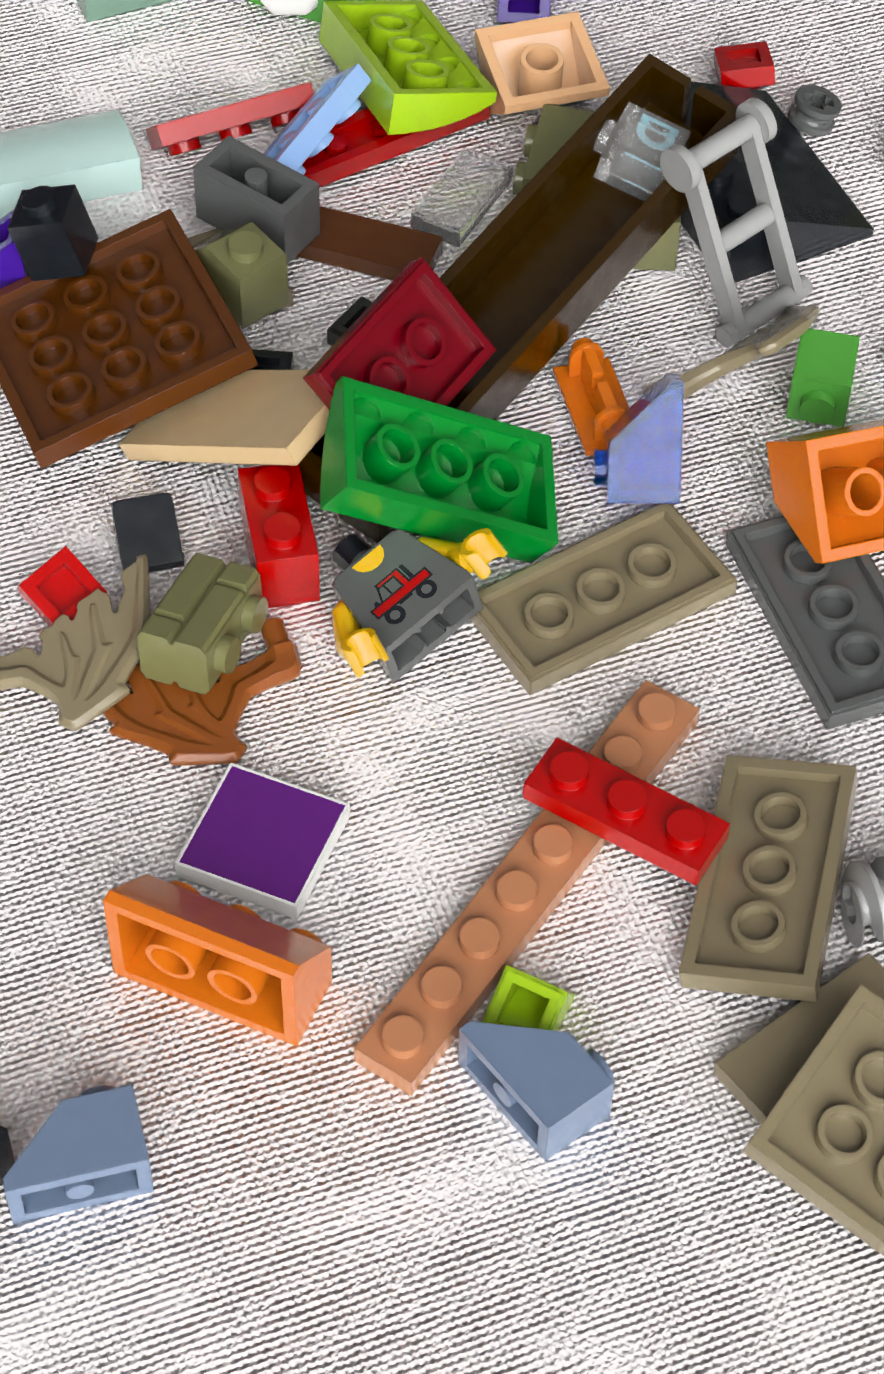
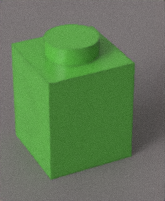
(823, 377)

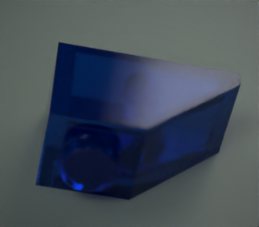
(644, 448)

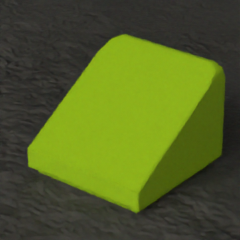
(528, 1001)

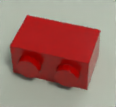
(279, 533)

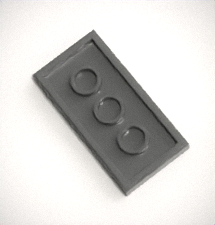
(822, 617)

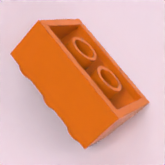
(832, 489)
(217, 956)

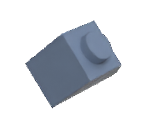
(538, 1081)
(81, 1157)

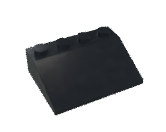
(813, 202)

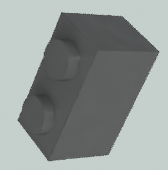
(247, 186)

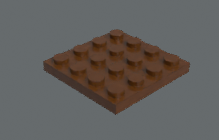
(115, 343)

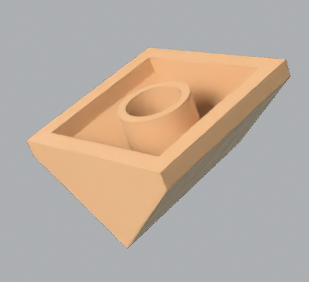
(540, 63)

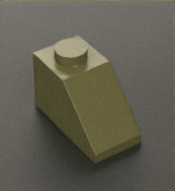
(246, 271)

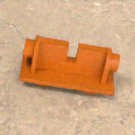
(590, 393)

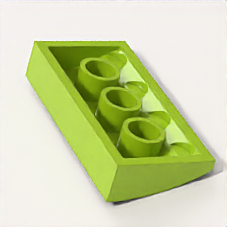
(413, 63)

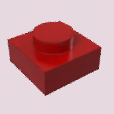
(744, 65)
(58, 586)

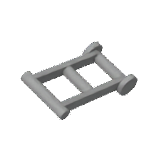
(684, 172)

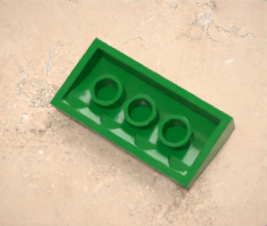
(437, 470)

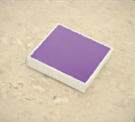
(263, 840)

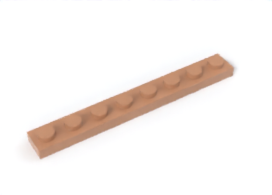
(513, 904)

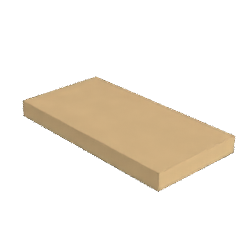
(244, 420)

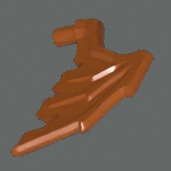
(200, 726)

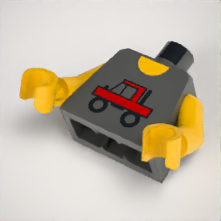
(406, 596)

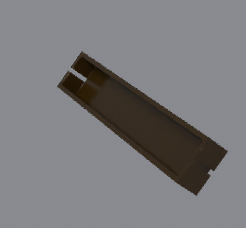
(560, 250)

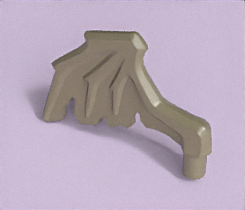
(761, 343)
(88, 658)

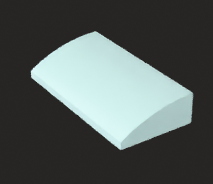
(82, 151)

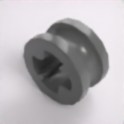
(814, 110)

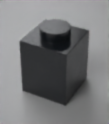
(53, 232)

